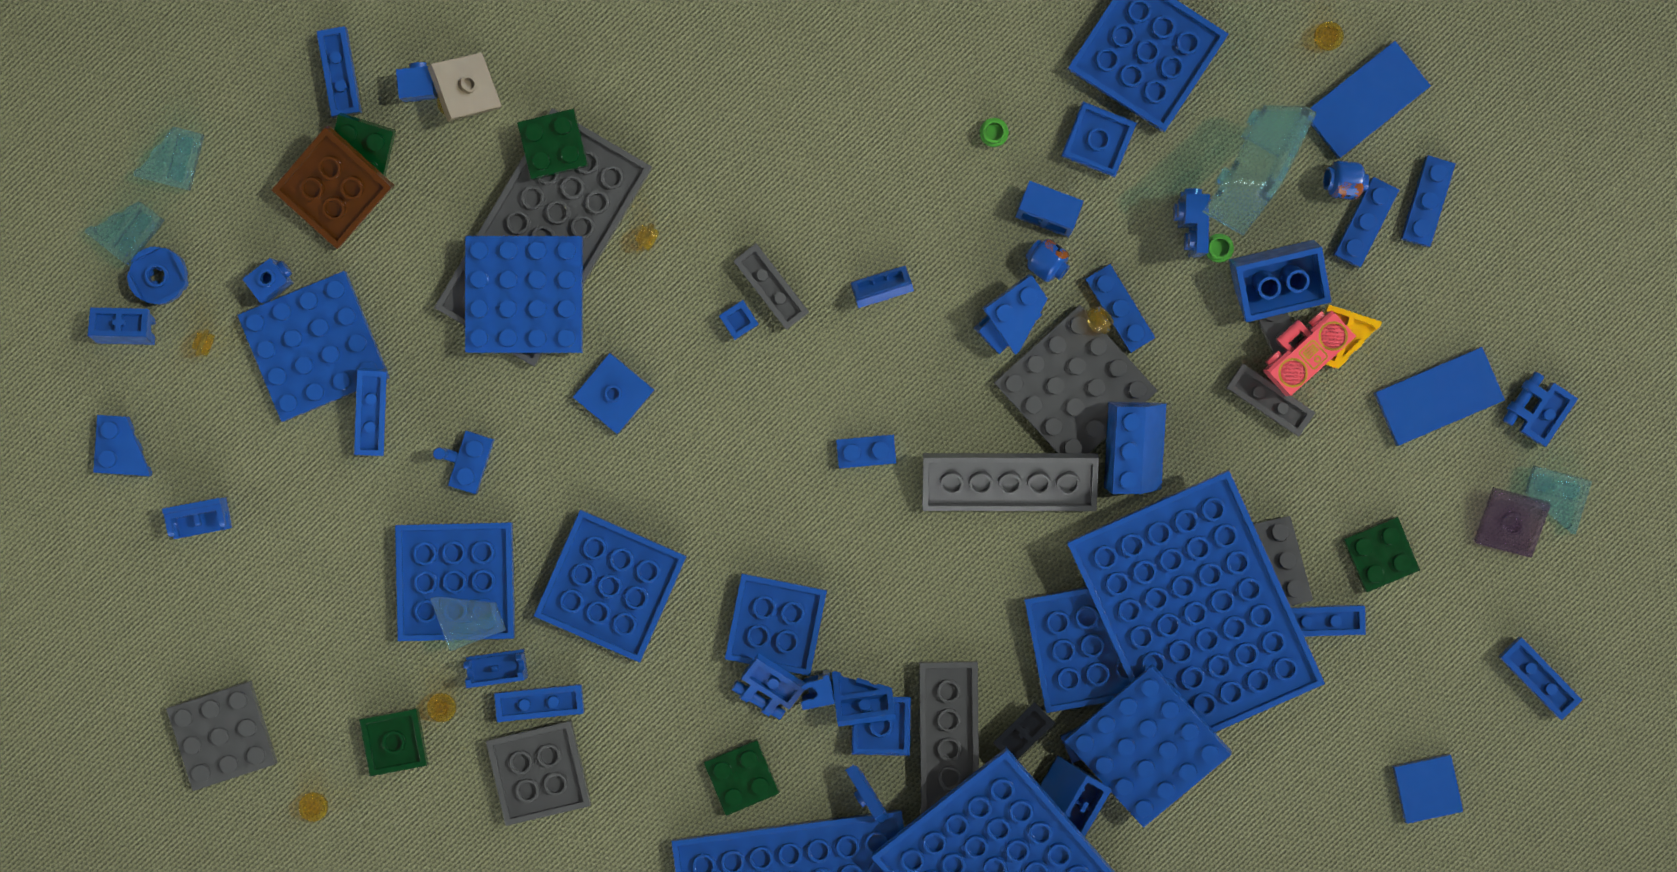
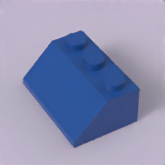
(1280, 280)
(1134, 447)

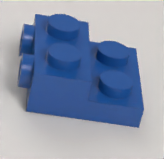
(1190, 215)

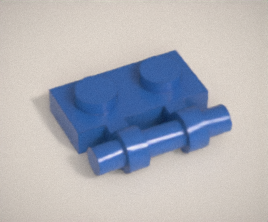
(1547, 414)
(772, 681)

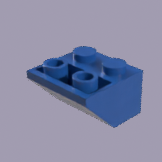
(1075, 792)

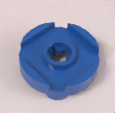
(142, 269)

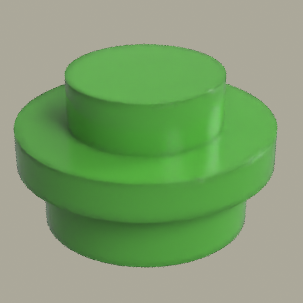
(994, 132)
(1220, 248)

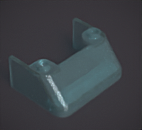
(1260, 166)

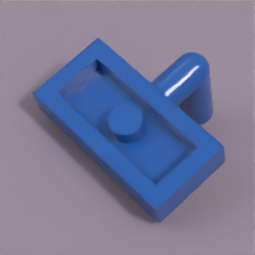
(469, 461)

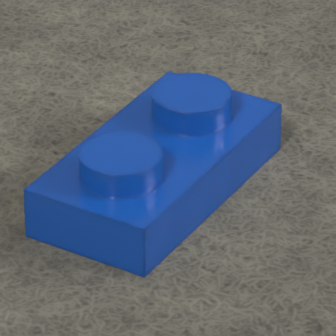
(866, 451)

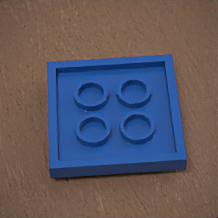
(777, 622)

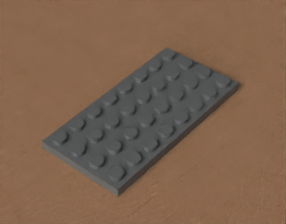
(570, 203)

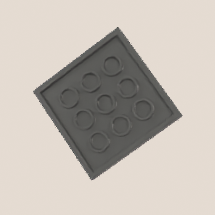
(1069, 382)

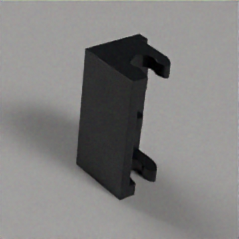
(1025, 732)

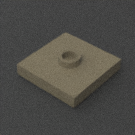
(464, 86)

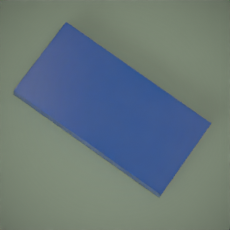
(1367, 99)
(1439, 396)

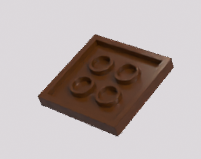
(332, 187)

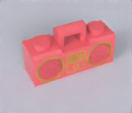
(1299, 363)

